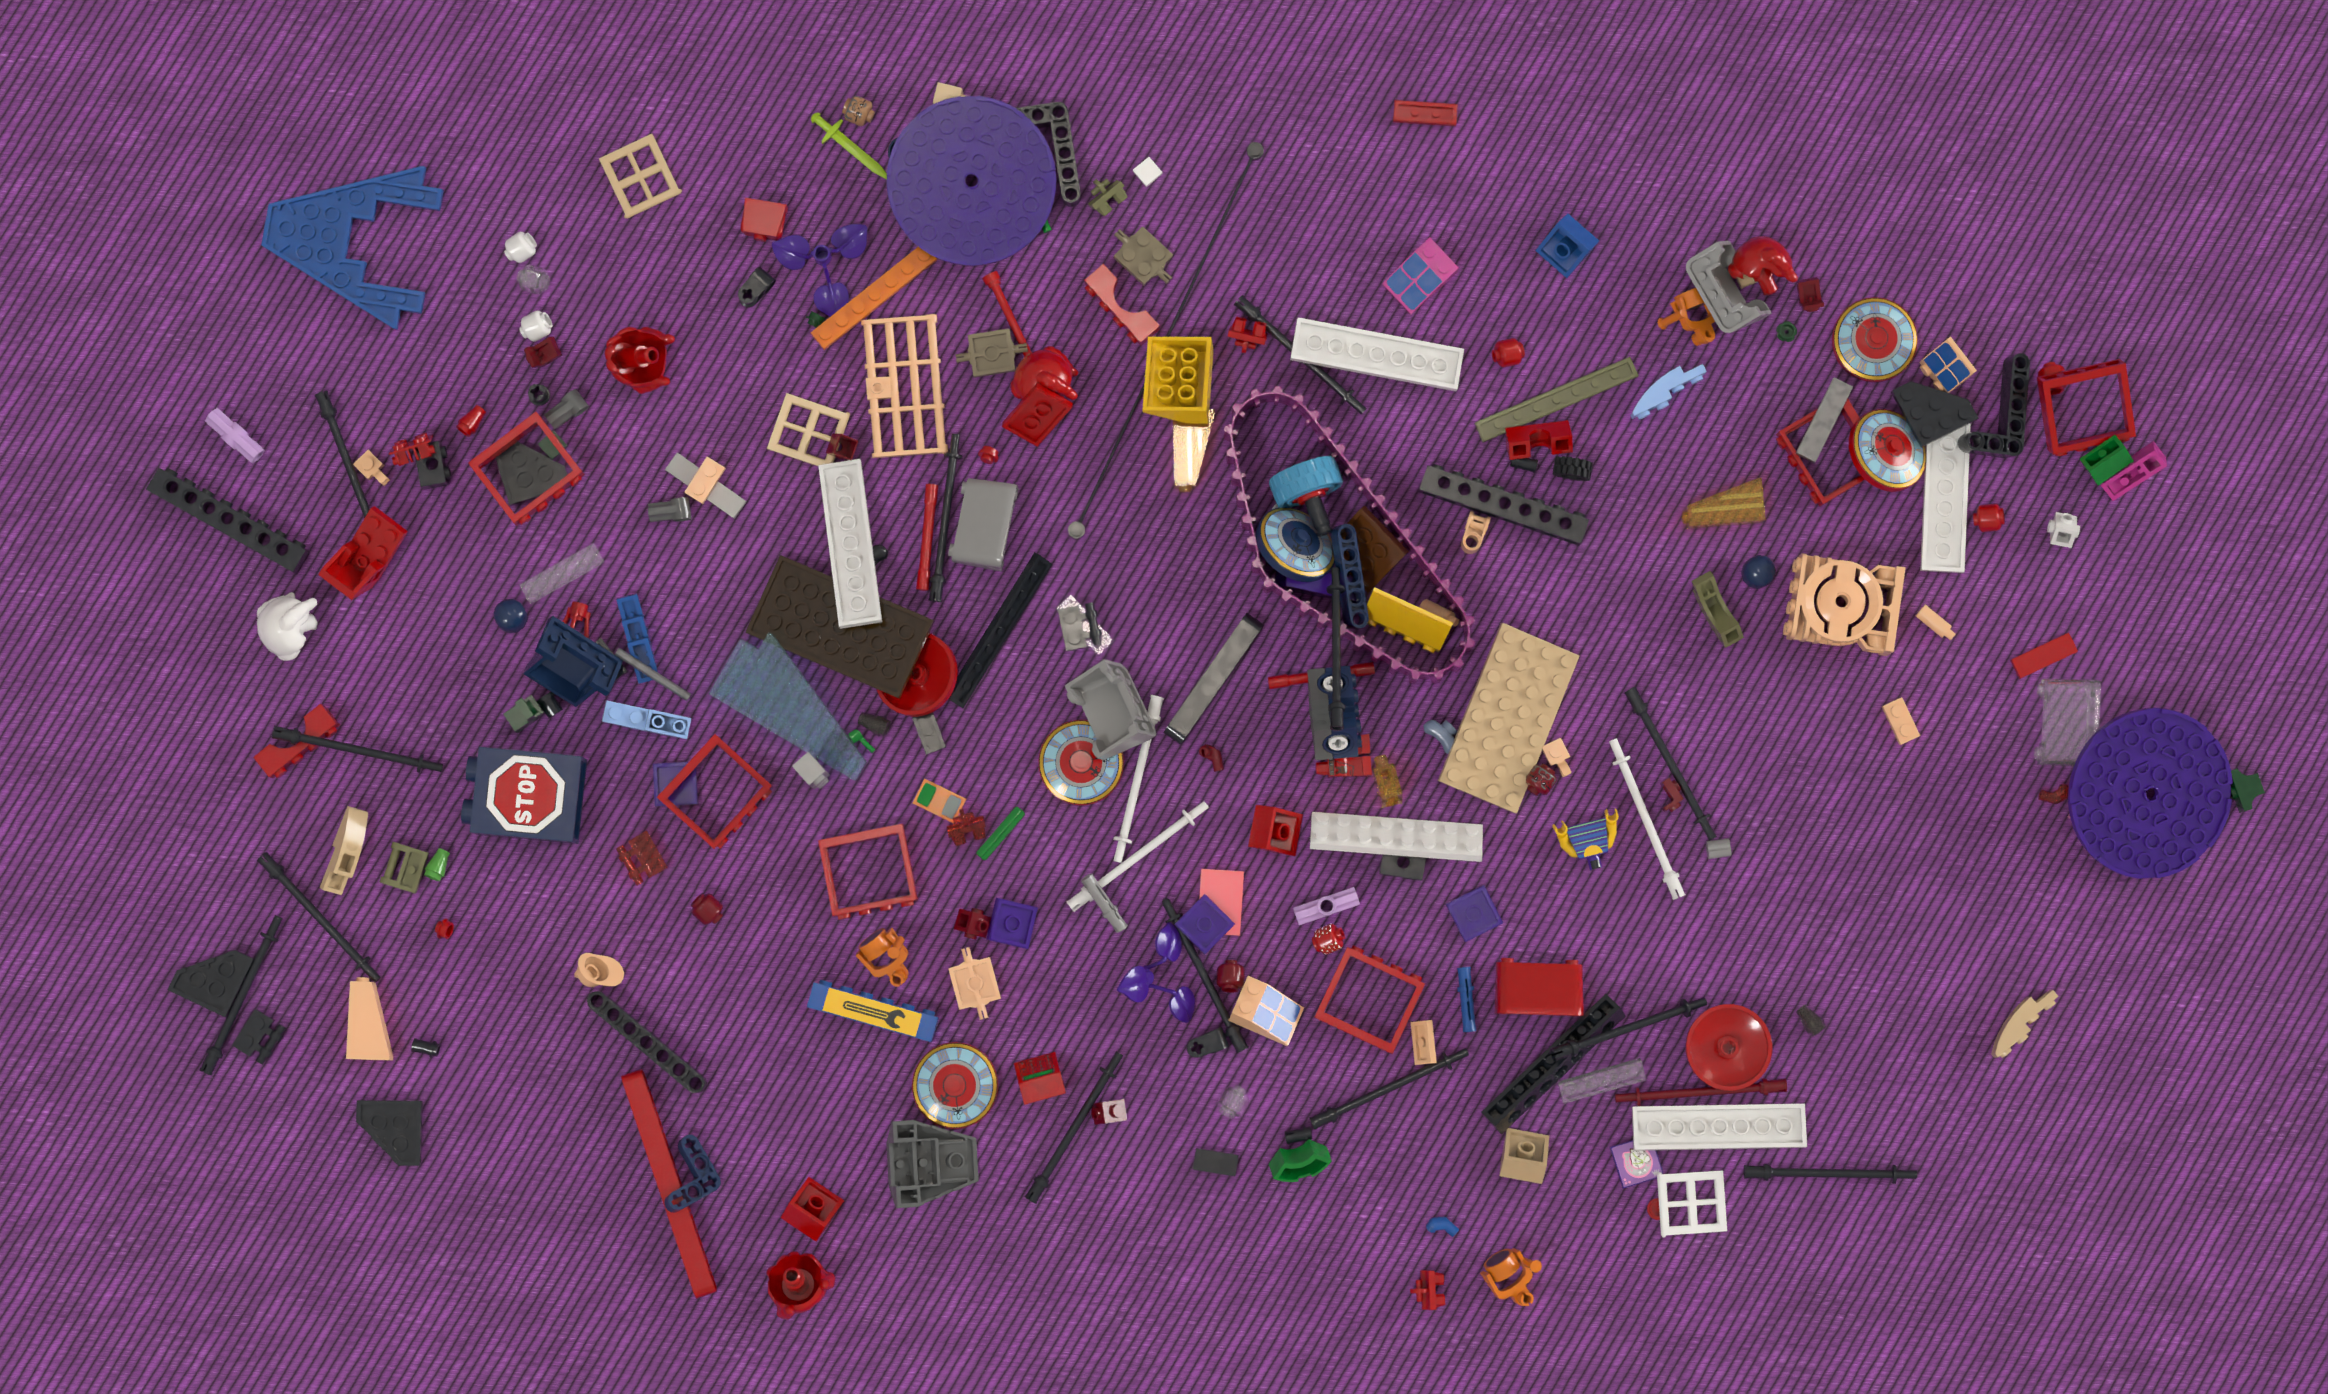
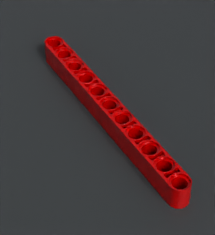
(668, 1181)

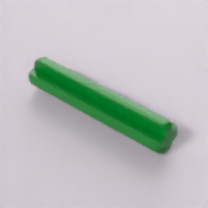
(1000, 833)

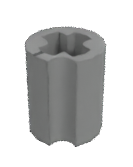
(1718, 848)

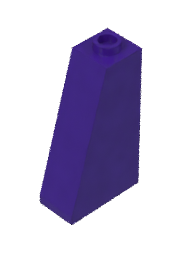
(1315, 588)

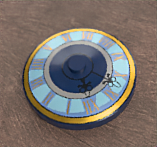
(1292, 545)

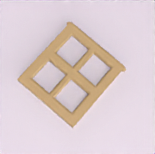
(639, 176)
(808, 431)

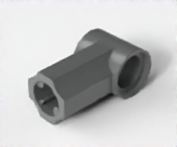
(570, 406)
(675, 510)

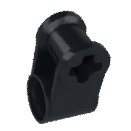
(757, 284)
(1210, 1041)

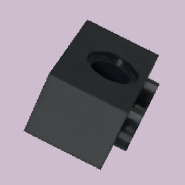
(438, 477)
(1413, 871)

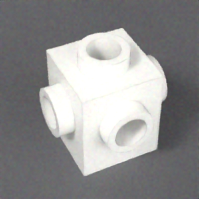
(2063, 529)

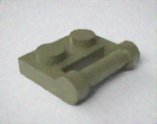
(411, 868)

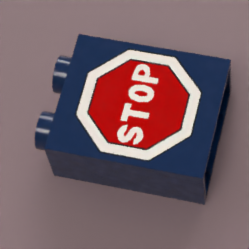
(525, 795)

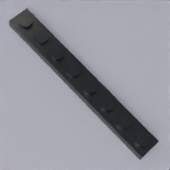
(999, 629)

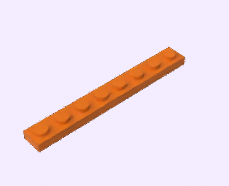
(872, 297)

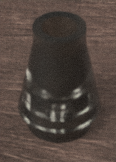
(876, 724)
(1811, 1021)

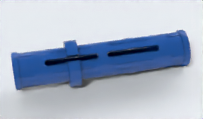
(1466, 997)

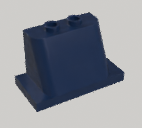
(571, 664)

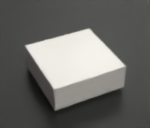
(1147, 171)

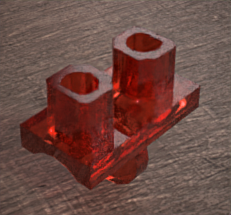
(964, 824)

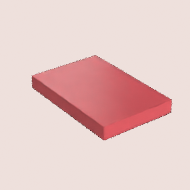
(1226, 891)

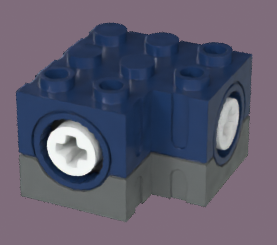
(1326, 741)

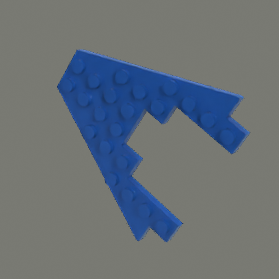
(316, 232)

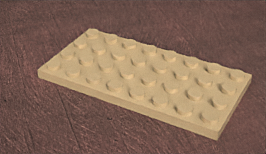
(1508, 717)

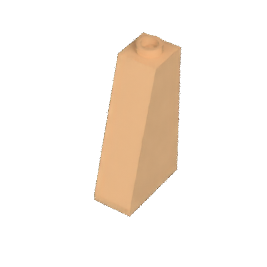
(366, 1024)

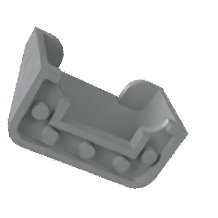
(1720, 291)
(984, 523)
(1111, 708)

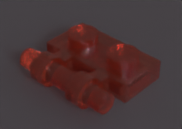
(647, 854)

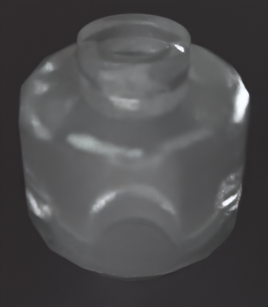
(533, 279)
(1233, 1102)

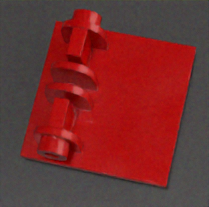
(421, 442)

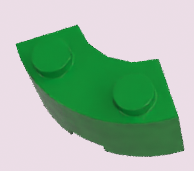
(1300, 1162)

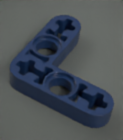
(700, 1176)

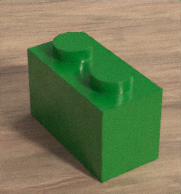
(2106, 460)

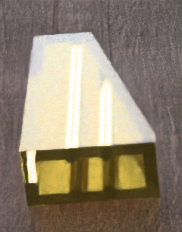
(1189, 451)
(1731, 507)

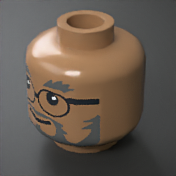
(858, 110)

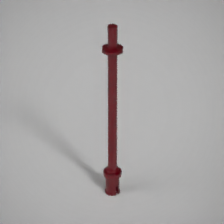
(1764, 1087)

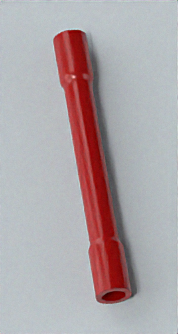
(930, 502)
(1285, 680)

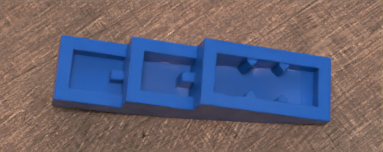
(636, 633)

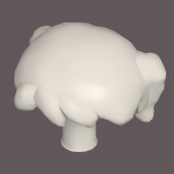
(283, 624)

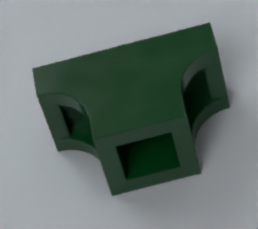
(2245, 789)

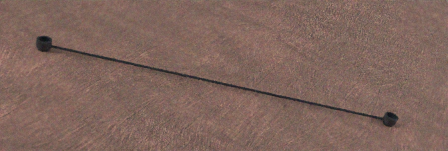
(1254, 152)

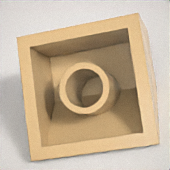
(1524, 1156)

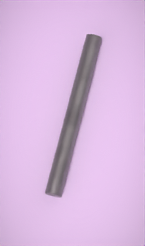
(652, 674)

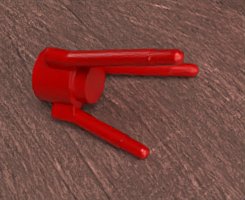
(578, 612)

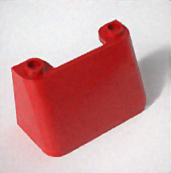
(1539, 988)

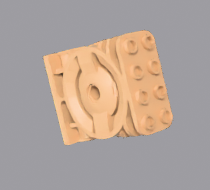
(1807, 626)

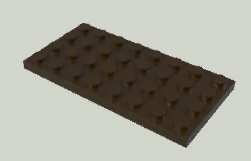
(803, 617)

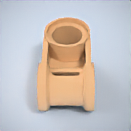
(1476, 529)

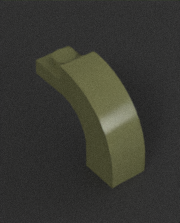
(1715, 610)

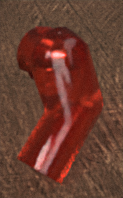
(2056, 796)

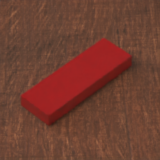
(1425, 113)
(2044, 655)

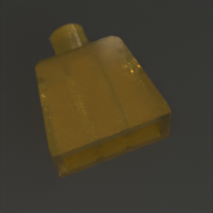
(1388, 789)

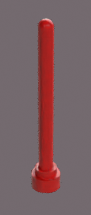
(992, 280)

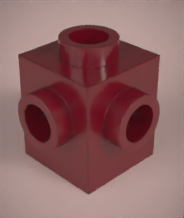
(975, 926)

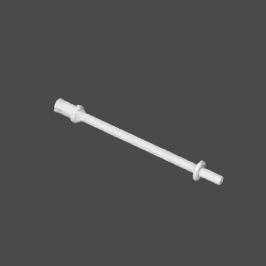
(1153, 712)
(1670, 876)
(1084, 895)

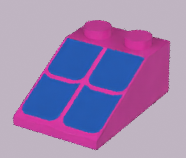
(1420, 276)

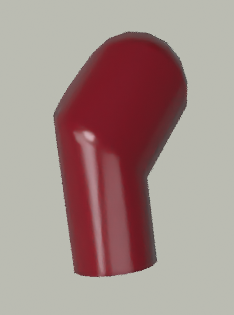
(1213, 755)

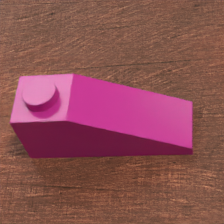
(2146, 464)

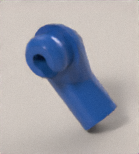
(1441, 1223)

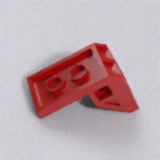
(364, 559)

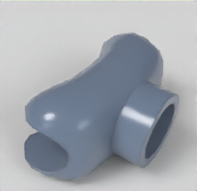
(1442, 732)

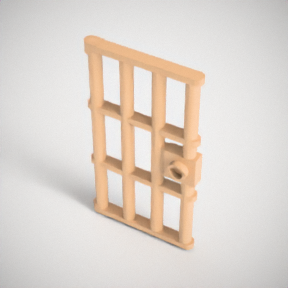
(887, 387)

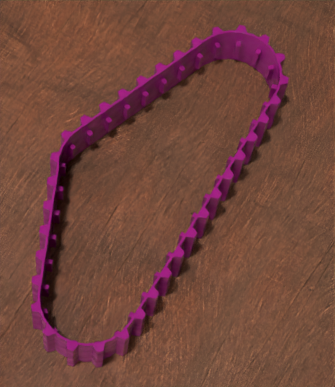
(1324, 434)

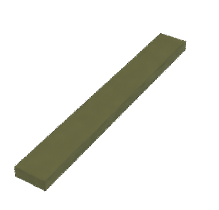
(1556, 399)

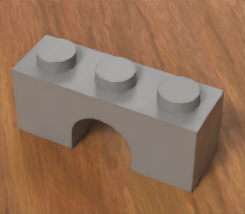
(811, 771)

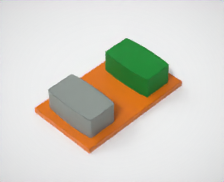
(938, 800)

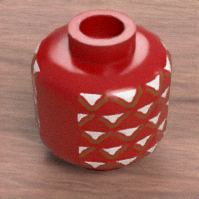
(1328, 939)

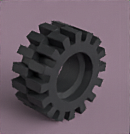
(1572, 468)

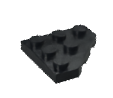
(1932, 412)
(527, 473)
(213, 981)
(394, 1127)

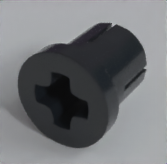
(541, 399)
(549, 704)

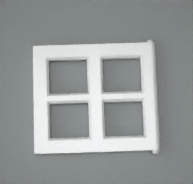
(1691, 1203)

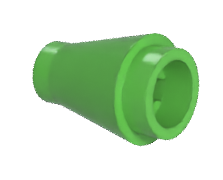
(437, 866)

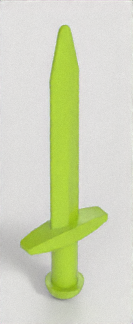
(846, 143)

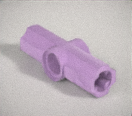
(234, 435)
(1340, 901)

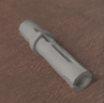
(1109, 910)

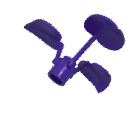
(794, 249)
(1139, 979)

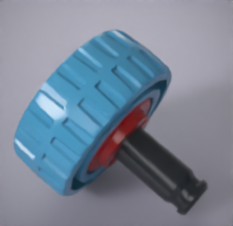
(1306, 485)

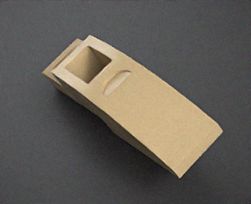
(347, 850)
(2015, 1027)

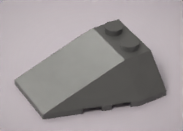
(928, 1162)

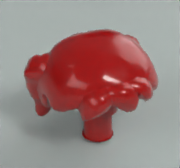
(1761, 259)
(639, 358)
(1047, 368)
(797, 1283)

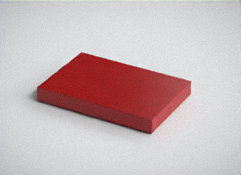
(1037, 414)

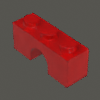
(1554, 435)

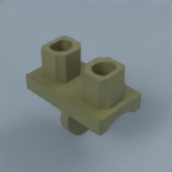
(1114, 190)

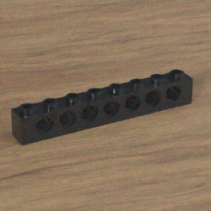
(161, 485)
(1491, 508)
(1545, 1072)

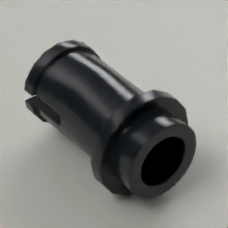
(1525, 464)
(425, 1047)
(1298, 1135)

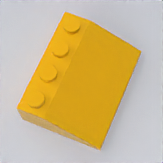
(1179, 378)
(1407, 620)

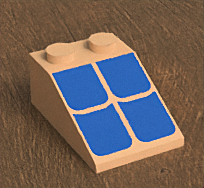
(1947, 366)
(1266, 1011)

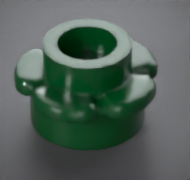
(815, 319)
(1792, 331)

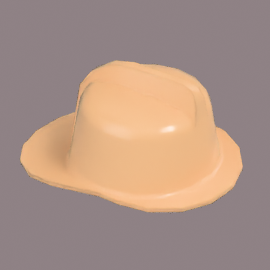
(598, 970)

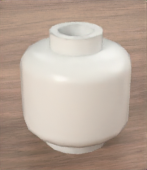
(520, 247)
(535, 326)

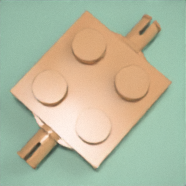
(974, 983)

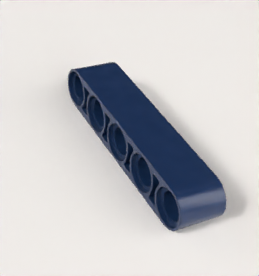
(1354, 566)

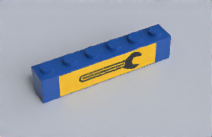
(873, 1012)

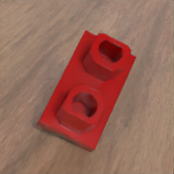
(1238, 331)
(1426, 1290)

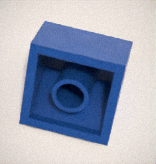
(1567, 245)

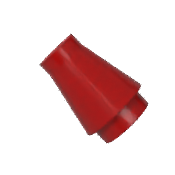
(469, 423)

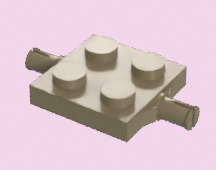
(1143, 256)
(991, 353)

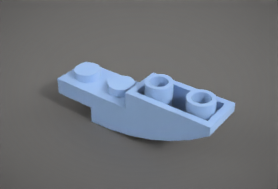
(1659, 393)
(646, 720)

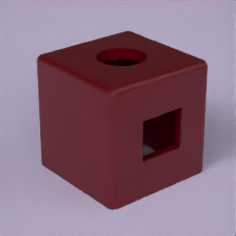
(848, 446)

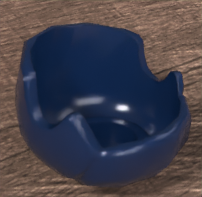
(1758, 571)
(510, 615)

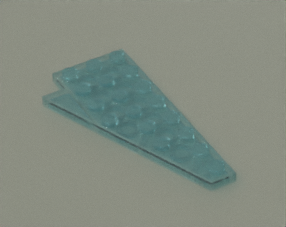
(776, 695)

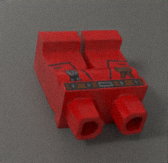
(1348, 766)

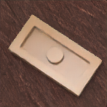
(704, 480)
(1900, 721)
(1423, 1042)

